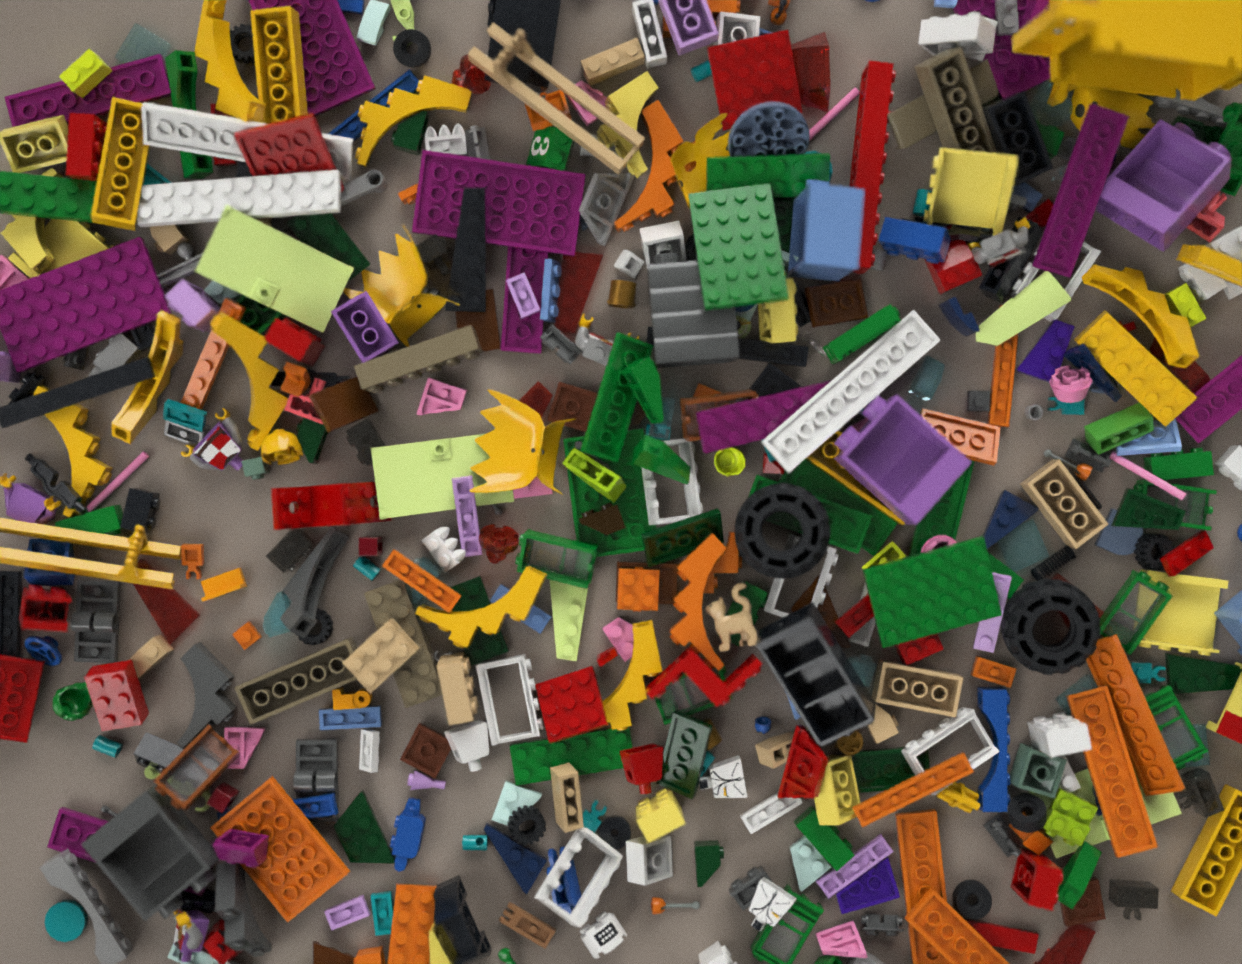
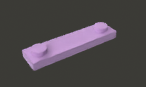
(466, 515)
(988, 629)
(864, 859)

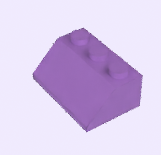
(365, 327)

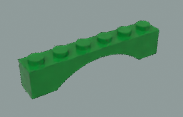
(182, 81)

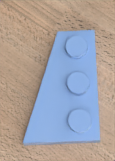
(1158, 441)

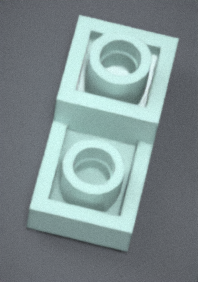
(372, 22)

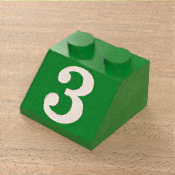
(550, 149)

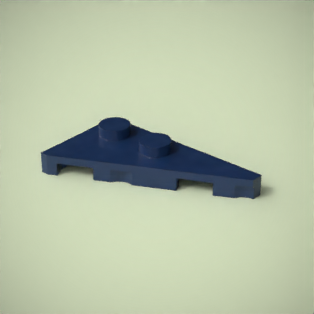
(1081, 356)

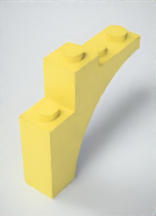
(626, 105)
(28, 237)

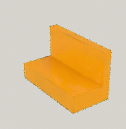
(223, 584)

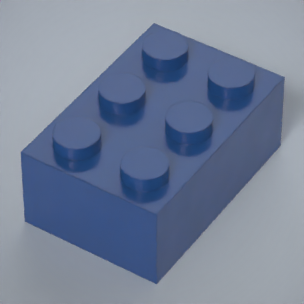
(914, 240)

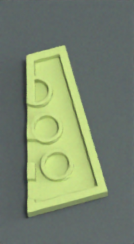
(568, 615)

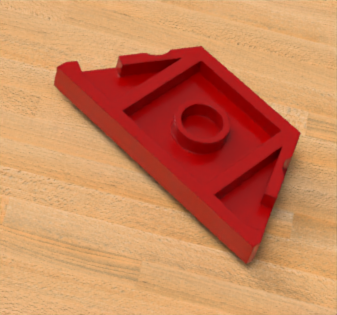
(803, 767)

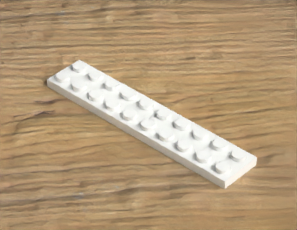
(214, 135)
(253, 196)
(850, 391)

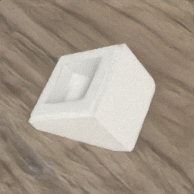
(629, 263)

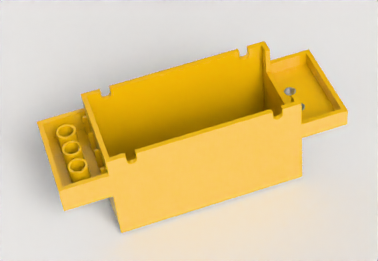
(1140, 45)

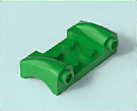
(1232, 141)

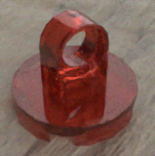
(472, 77)
(498, 541)

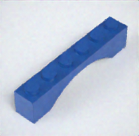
(993, 789)

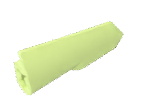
(1026, 308)

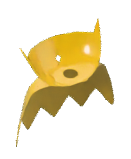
(393, 290)
(510, 447)

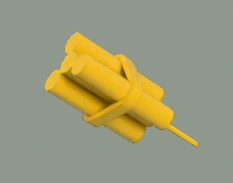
(960, 796)

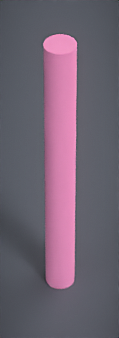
(833, 112)
(1148, 476)
(117, 481)

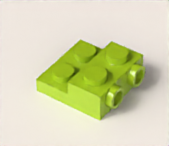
(1069, 817)

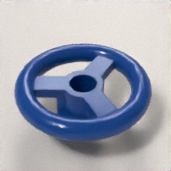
(45, 647)

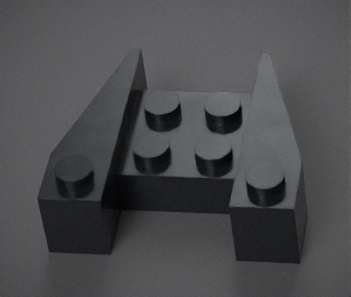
(454, 912)

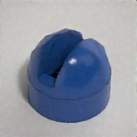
(762, 724)

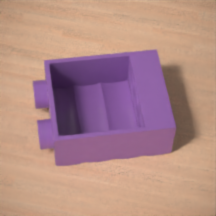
(1164, 183)
(900, 458)

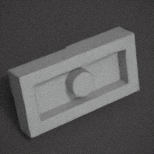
(1007, 17)

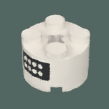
(603, 934)

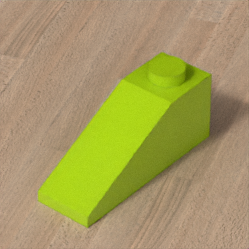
(595, 474)

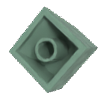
(1037, 771)

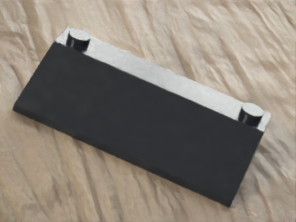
(539, 23)

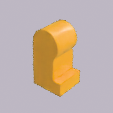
(351, 700)

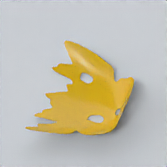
(1118, 101)
(704, 147)

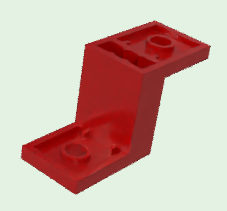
(325, 505)
(704, 677)

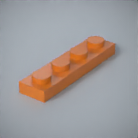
(421, 580)

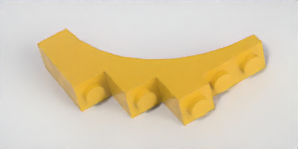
(380, 119)
(1151, 307)
(142, 402)
(81, 446)
(465, 624)
(632, 689)

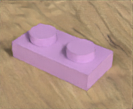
(523, 295)
(347, 912)

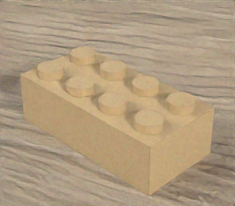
(1064, 504)
(917, 688)

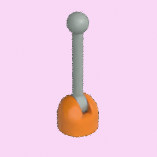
(1082, 470)
(658, 905)

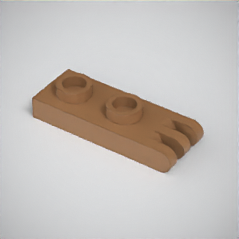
(528, 925)

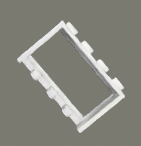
(1030, 272)
(691, 490)
(824, 579)
(531, 702)
(945, 728)
(595, 887)

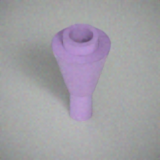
(421, 781)

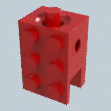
(44, 608)

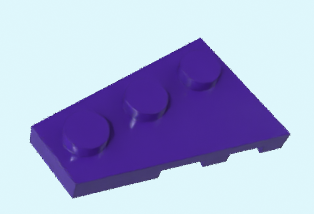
(1047, 352)
(869, 889)

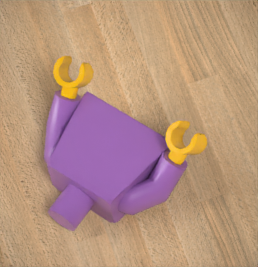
(27, 503)

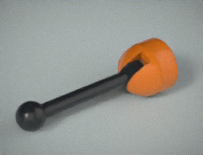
(780, 13)

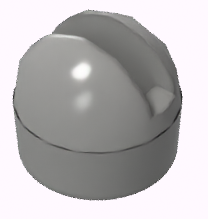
(1035, 410)

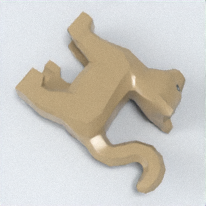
(733, 624)

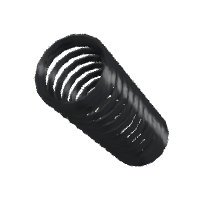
(1037, 575)

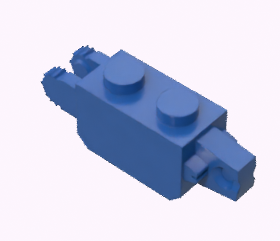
(409, 833)
(568, 891)

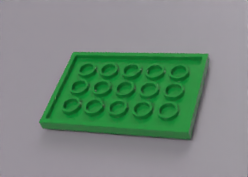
(738, 247)
(630, 502)
(932, 592)

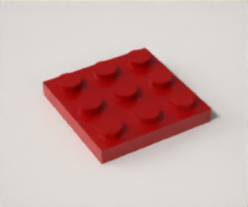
(571, 704)

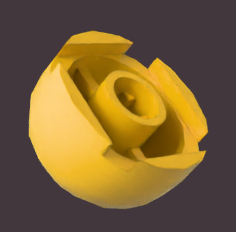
(281, 447)

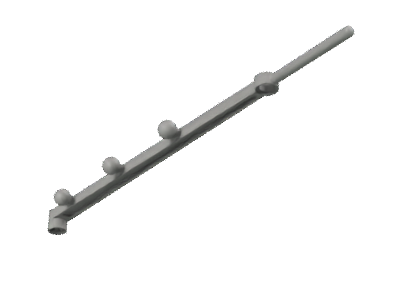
(353, 190)

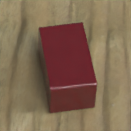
(370, 546)
(223, 797)

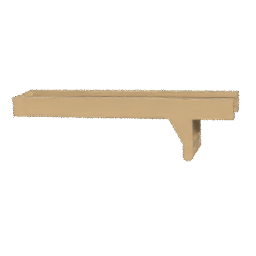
(520, 48)

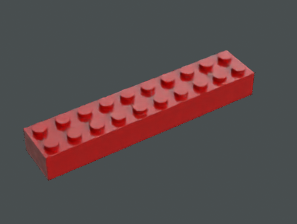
(869, 151)

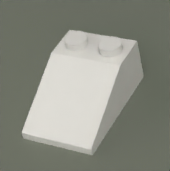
(1230, 245)

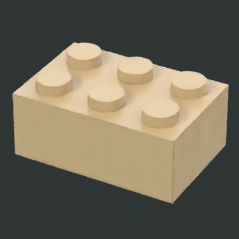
(381, 655)
(457, 688)

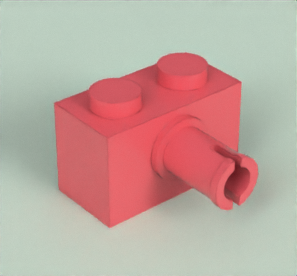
(1208, 221)
(302, 405)

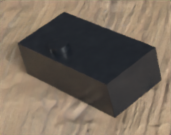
(1018, 134)

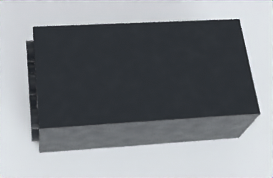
(816, 675)

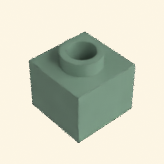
(255, 468)

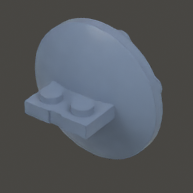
(769, 130)

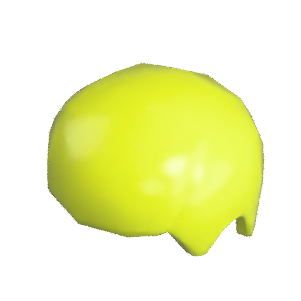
(729, 461)

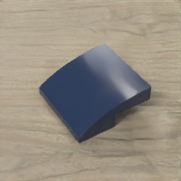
(962, 323)

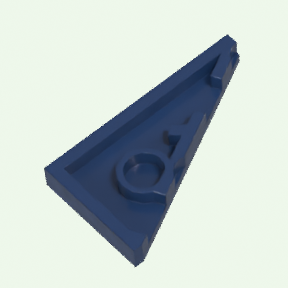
(1007, 515)
(520, 860)

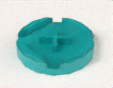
(65, 920)

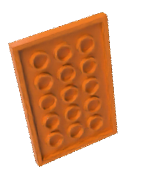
(298, 858)

